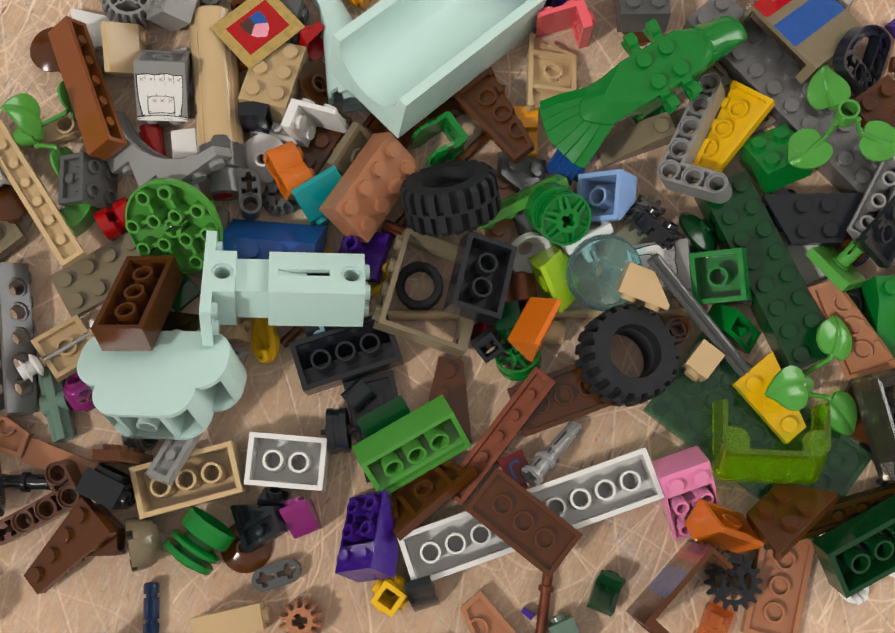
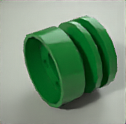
(549, 205)
(196, 545)

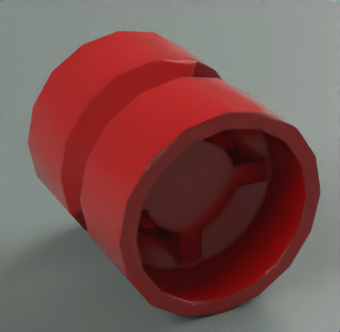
(107, 218)

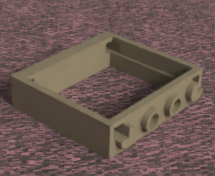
(434, 246)

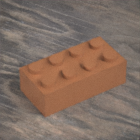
(369, 187)

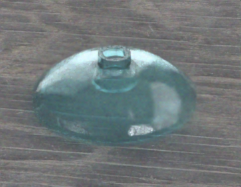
(595, 290)

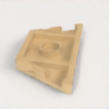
(548, 71)

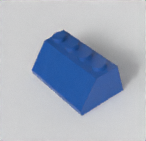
(258, 238)

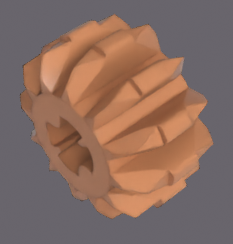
(305, 611)

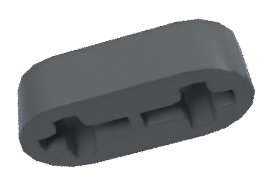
(279, 580)

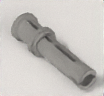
(546, 459)

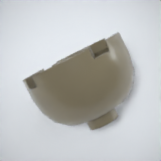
(143, 542)

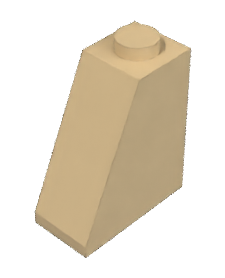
(237, 619)

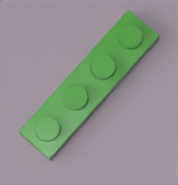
(513, 204)

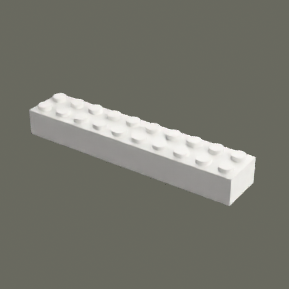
(576, 497)

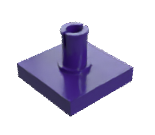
(375, 252)

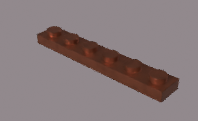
(505, 429)

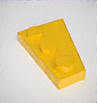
(752, 387)

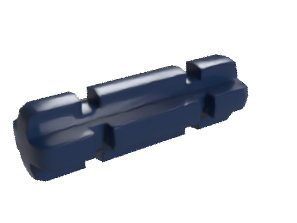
(151, 607)

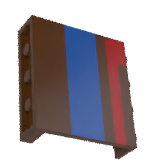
(672, 580)

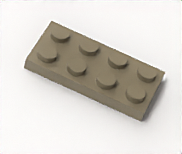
(90, 279)

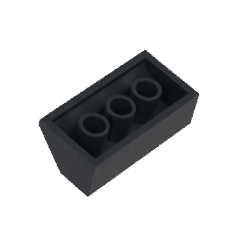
(343, 355)

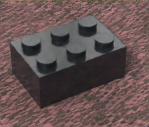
(480, 278)

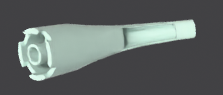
(333, 18)

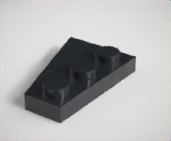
(879, 237)

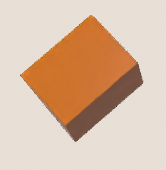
(534, 325)

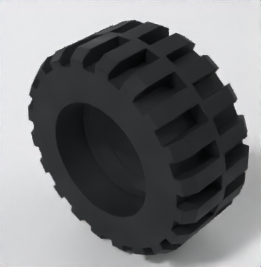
(450, 198)
(652, 339)

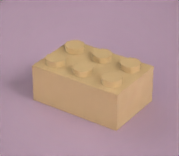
(275, 79)

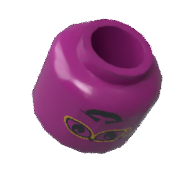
(78, 394)

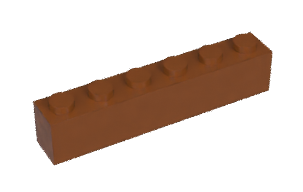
(87, 89)

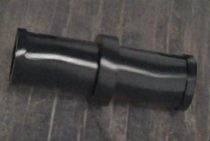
(25, 482)

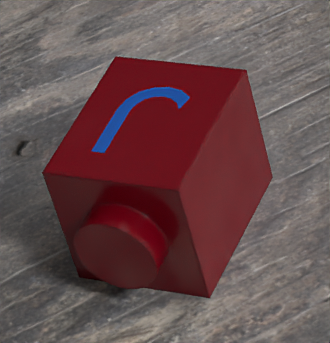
(512, 467)

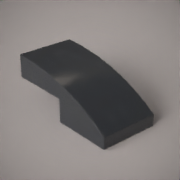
(421, 593)

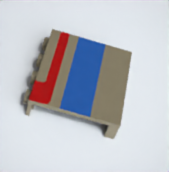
(806, 27)

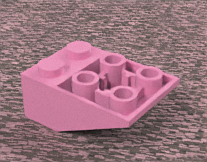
(684, 480)

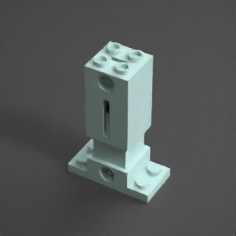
(284, 289)

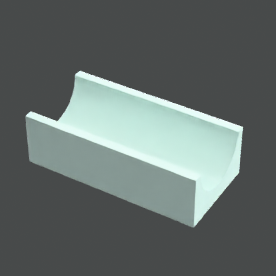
(419, 53)

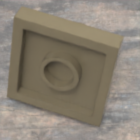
(349, 147)

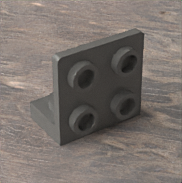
(86, 181)

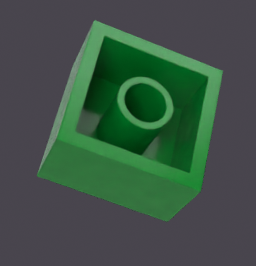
(767, 161)
(720, 276)

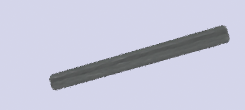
(698, 314)

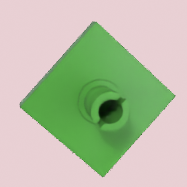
(838, 265)

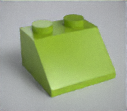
(550, 273)

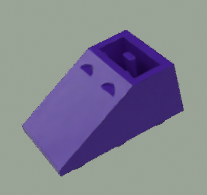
(368, 540)

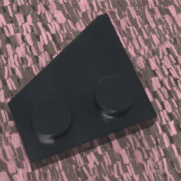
(257, 525)

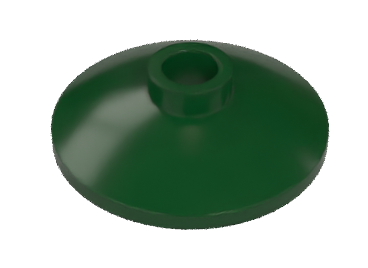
(698, 231)

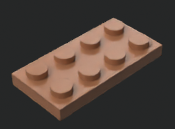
(782, 589)

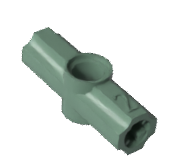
(56, 408)

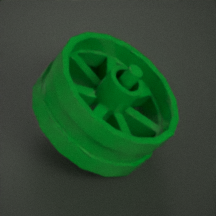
(518, 362)

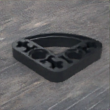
(865, 73)

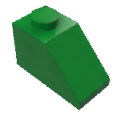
(735, 327)

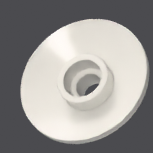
(254, 148)

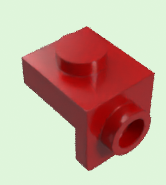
(311, 40)

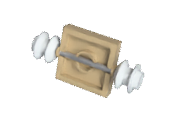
(58, 350)

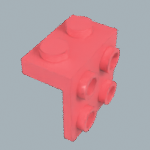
(572, 15)

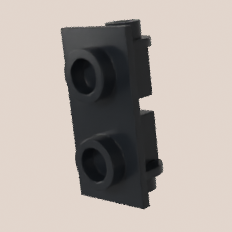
(665, 230)

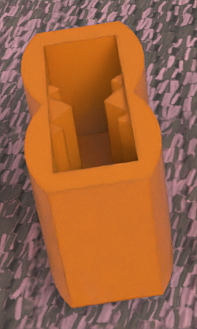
(287, 168)

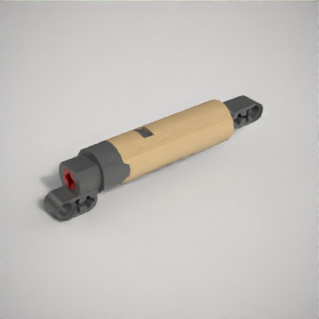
(216, 104)

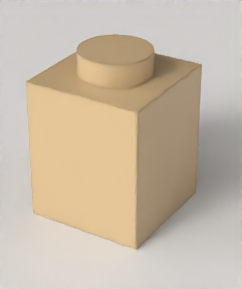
(702, 361)

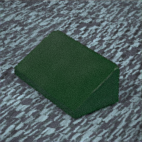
(383, 416)

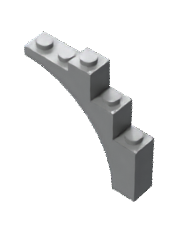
(147, 164)

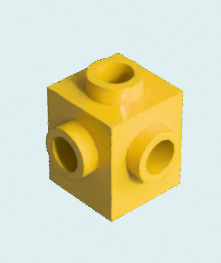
(386, 602)

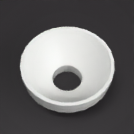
(537, 244)

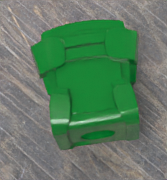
(453, 131)

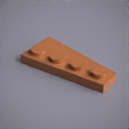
(868, 350)

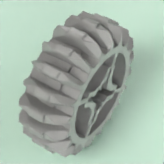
(126, 11)

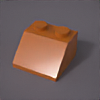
(721, 528)

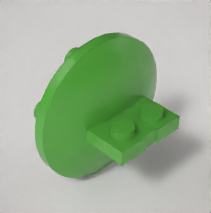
(172, 220)

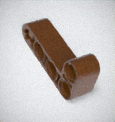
(39, 510)

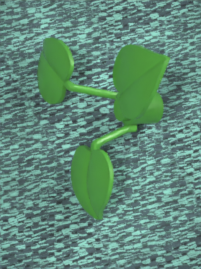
(825, 90)
(26, 114)
(793, 386)

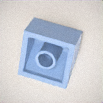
(608, 193)

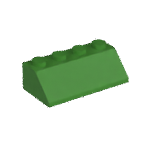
(411, 446)

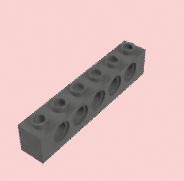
(23, 327)

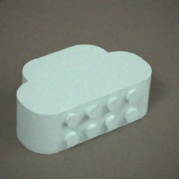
(165, 389)

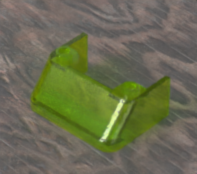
(738, 463)

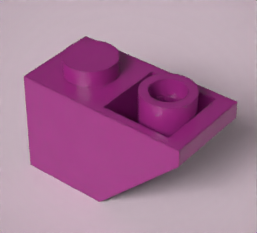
(300, 516)

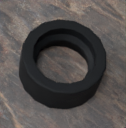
(424, 268)

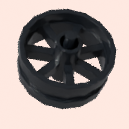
(338, 430)

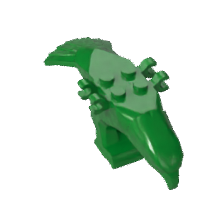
(638, 85)

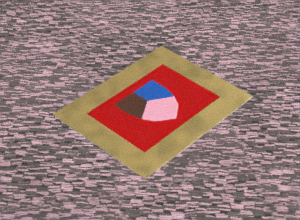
(257, 29)

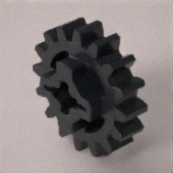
(725, 592)

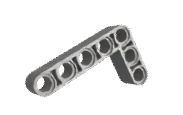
(691, 143)

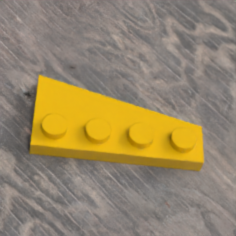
(737, 120)

